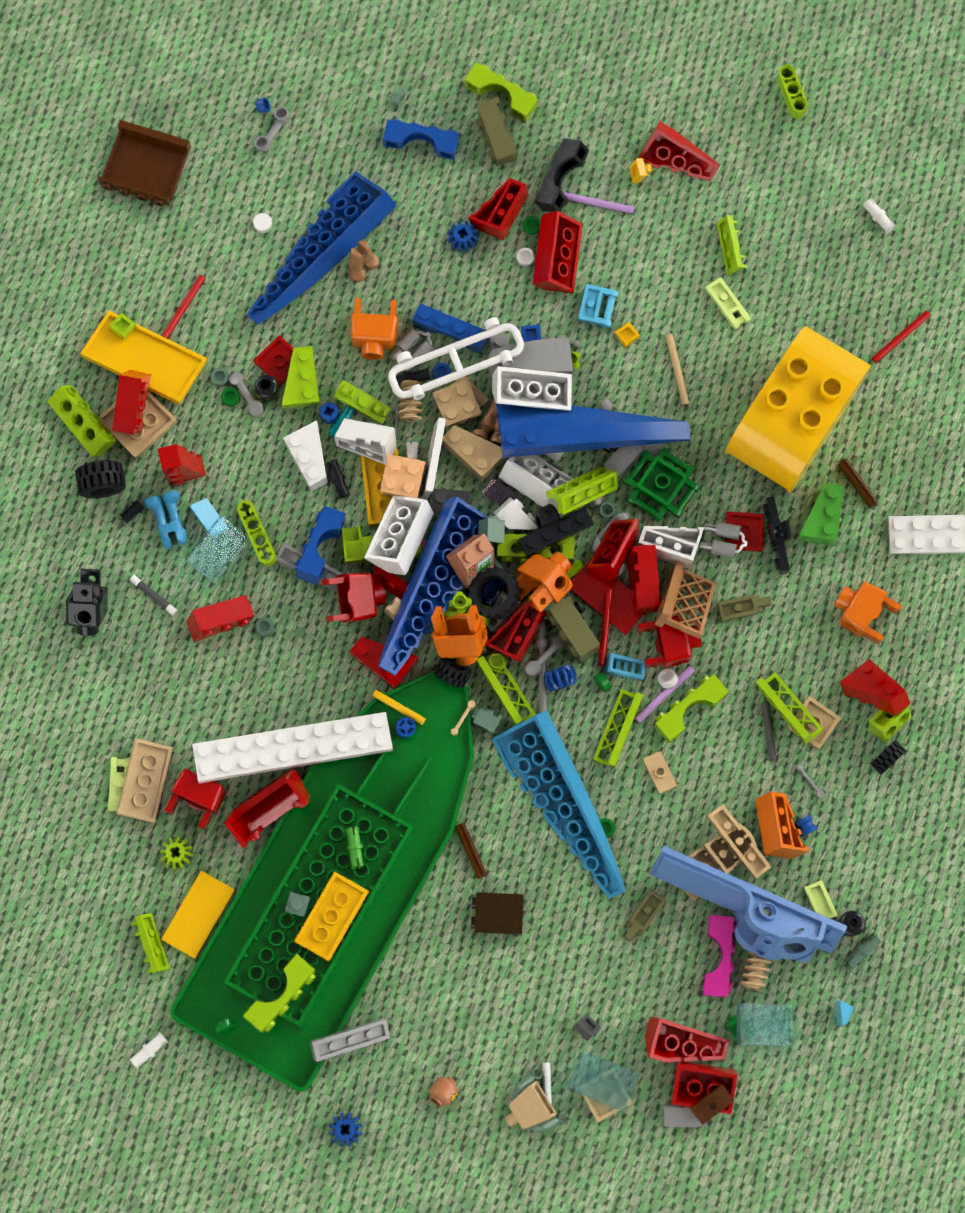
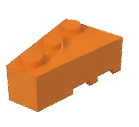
(777, 827)

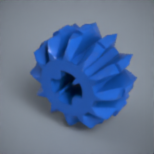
(468, 240)
(560, 678)
(352, 1129)

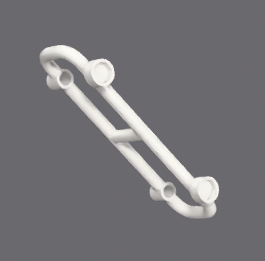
(492, 328)

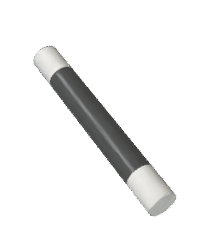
(153, 595)

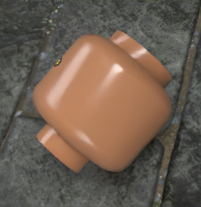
(443, 1091)

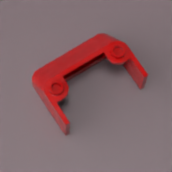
(266, 806)

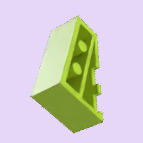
(301, 382)

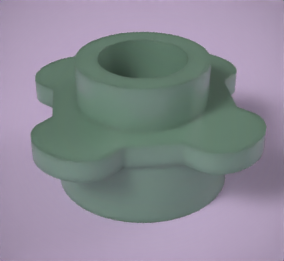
(606, 506)

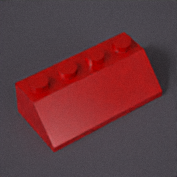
(557, 253)

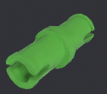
(354, 847)

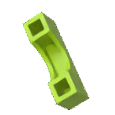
(482, 80)
(709, 692)
(263, 1014)

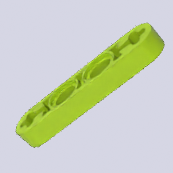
(256, 533)

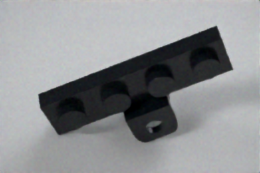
(554, 529)
(778, 533)

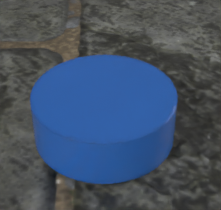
(441, 370)

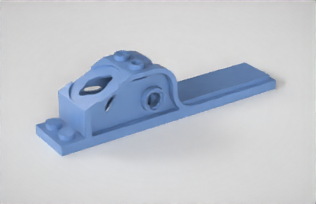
(754, 930)

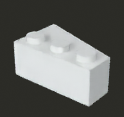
(366, 439)
(308, 455)
(672, 543)

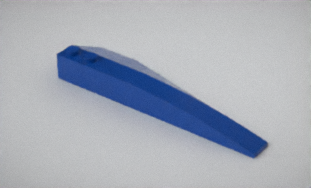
(351, 216)
(548, 431)

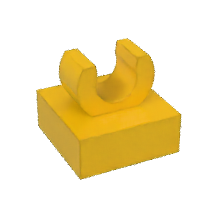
(639, 170)

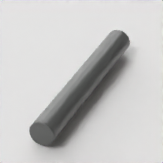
(768, 731)

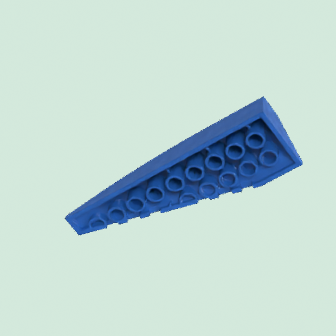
(431, 582)

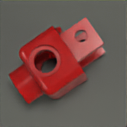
(356, 596)
(671, 644)
(199, 796)

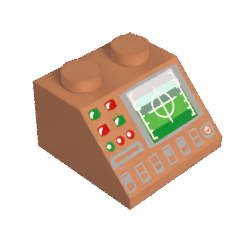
(471, 558)

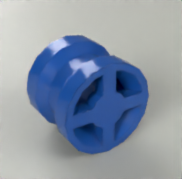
(329, 417)
(405, 724)
(806, 826)

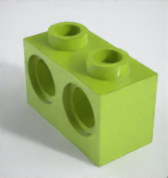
(886, 725)

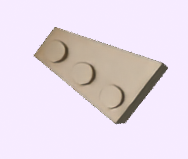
(473, 452)

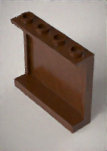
(145, 163)

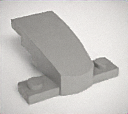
(537, 355)

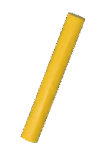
(399, 707)

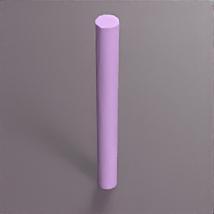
(599, 203)
(663, 695)

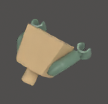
(532, 1107)

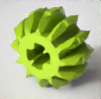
(175, 846)

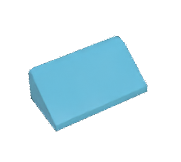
(205, 513)
(843, 1012)

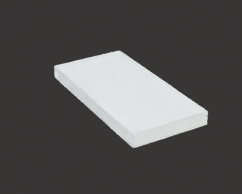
(433, 458)

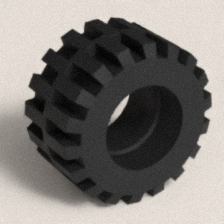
(100, 479)

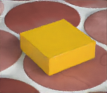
(627, 334)

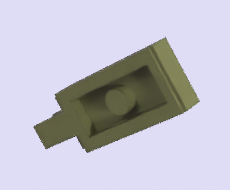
(742, 607)
(644, 914)

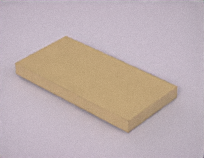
(144, 780)

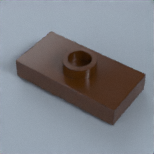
(712, 1104)

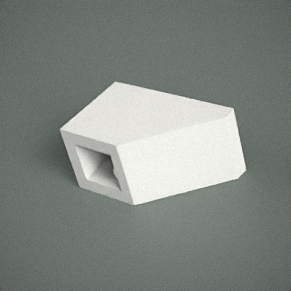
(514, 516)

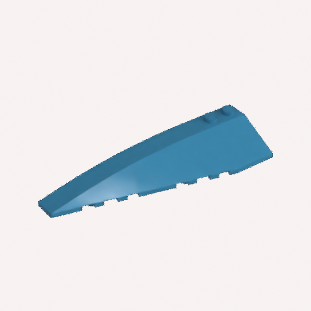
(550, 775)

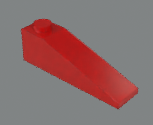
(672, 150)
(679, 1043)

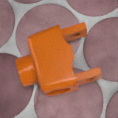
(374, 331)
(545, 579)
(862, 607)
(459, 636)

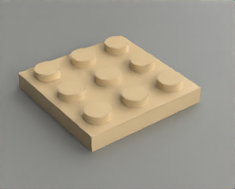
(156, 422)

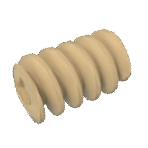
(408, 406)
(755, 974)

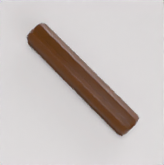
(858, 483)
(470, 850)

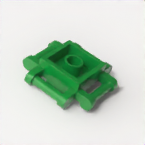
(661, 484)

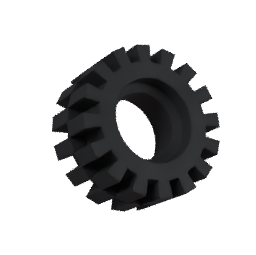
(452, 673)
(888, 757)

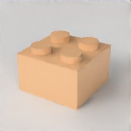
(403, 477)

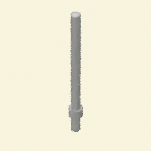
(542, 644)

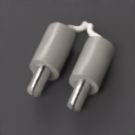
(409, 341)
(723, 548)

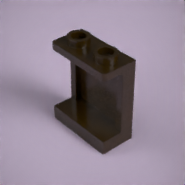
(497, 913)

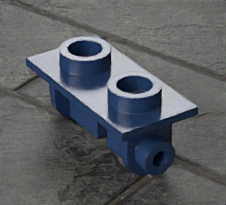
(492, 591)

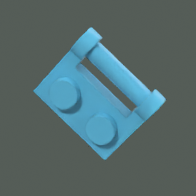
(591, 305)

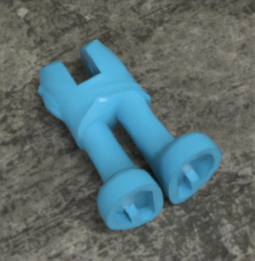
(155, 504)

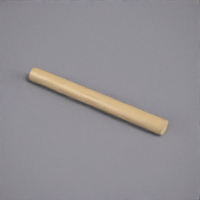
(677, 369)

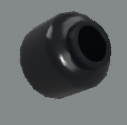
(261, 385)
(858, 919)

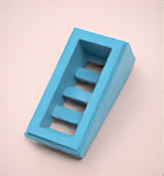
(623, 673)

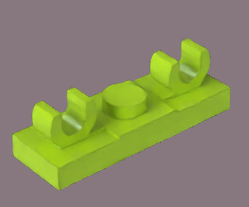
(730, 244)
(362, 402)
(151, 943)

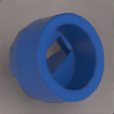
(263, 105)

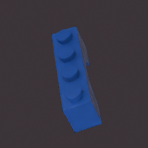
(398, 134)
(434, 321)
(328, 526)

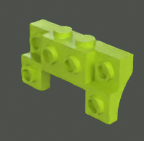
(357, 546)

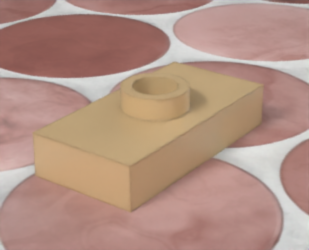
(659, 772)

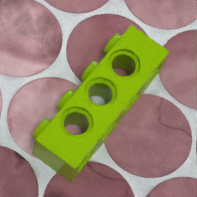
(82, 429)
(506, 555)

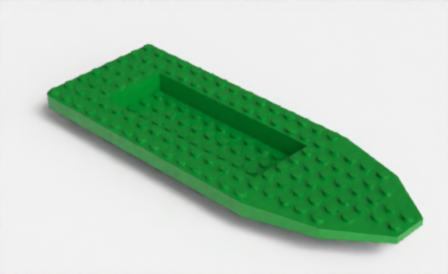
(405, 818)

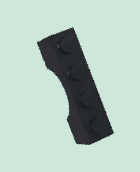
(568, 157)

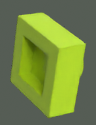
(122, 326)

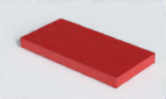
(592, 592)

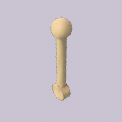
(471, 704)

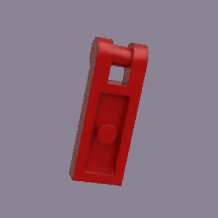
(390, 581)

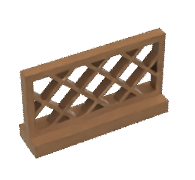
(673, 595)

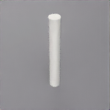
(547, 1081)

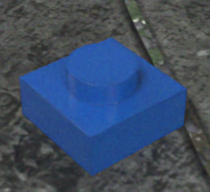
(530, 333)

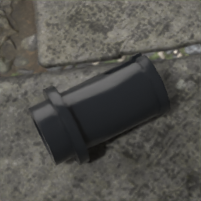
(132, 511)

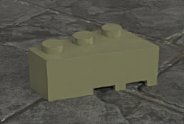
(495, 132)
(574, 630)

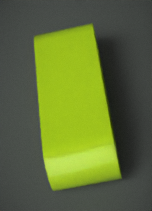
(792, 83)

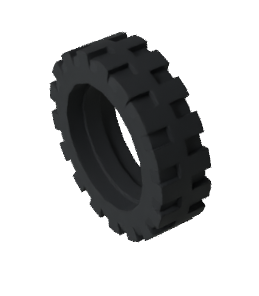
(512, 598)

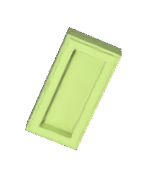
(820, 900)

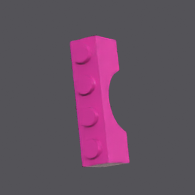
(721, 931)

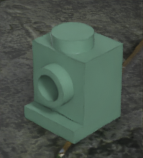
(486, 720)

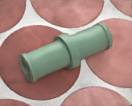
(862, 950)

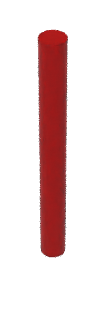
(184, 305)
(901, 336)
(605, 627)

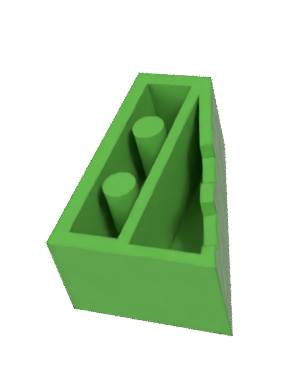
(824, 517)

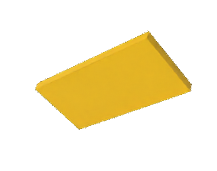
(171, 365)

